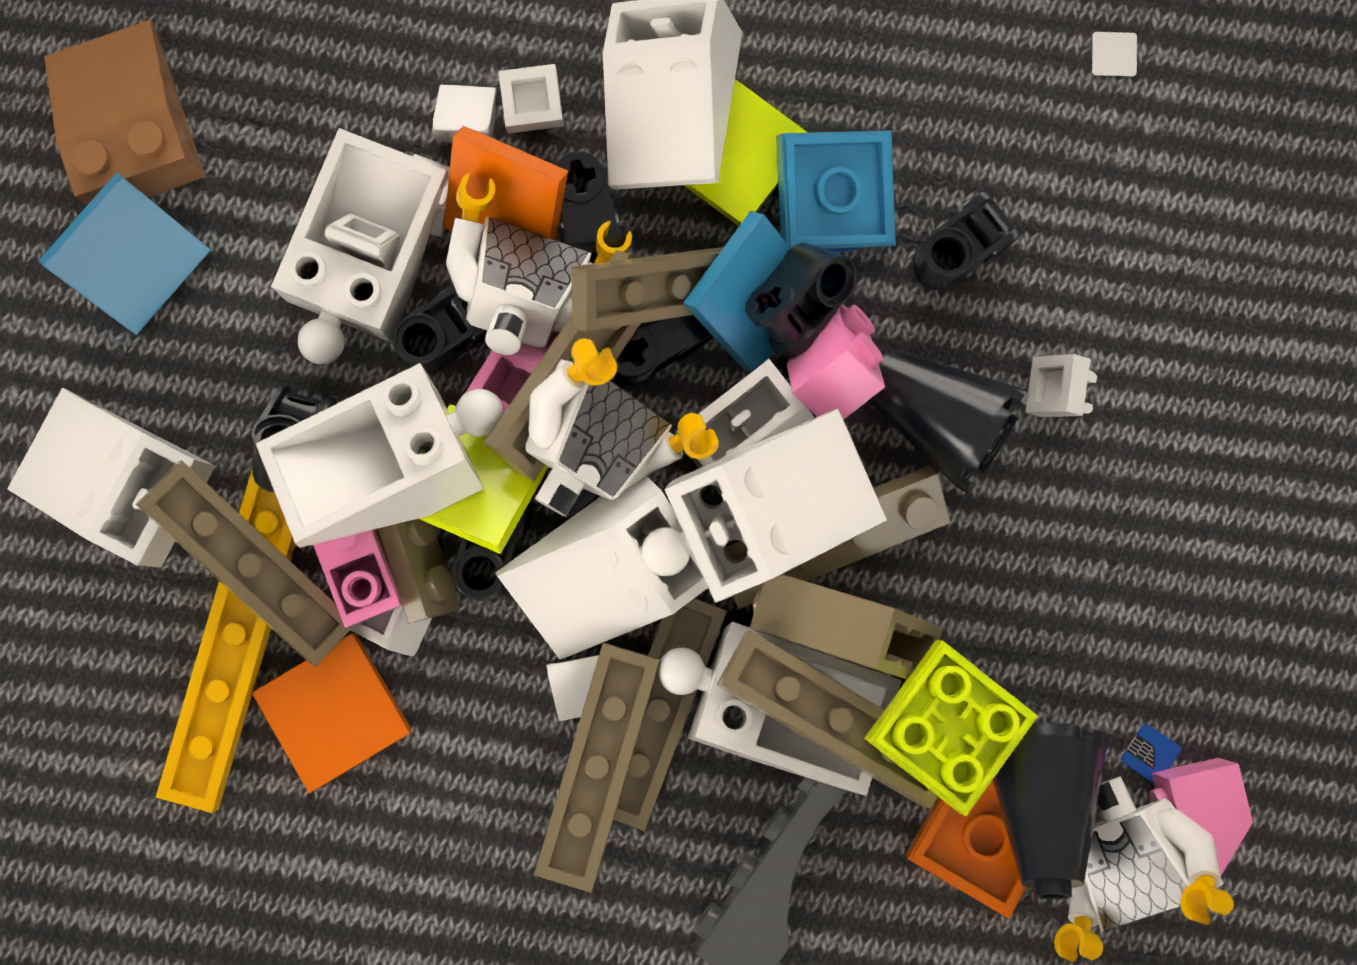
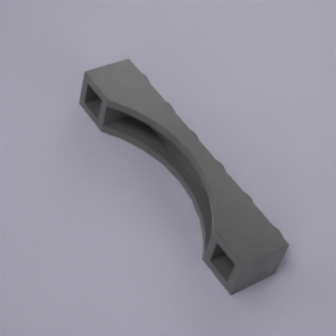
(753, 917)

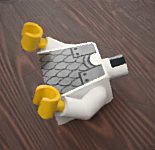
(513, 277)
(599, 433)
(1140, 867)

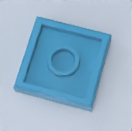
(836, 189)
(125, 254)
(728, 283)

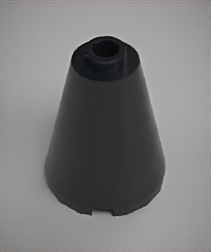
(947, 413)
(1050, 805)

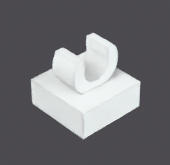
(531, 98)
(1059, 386)

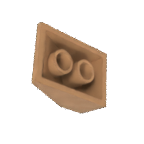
(120, 114)

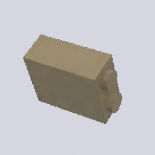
(843, 625)

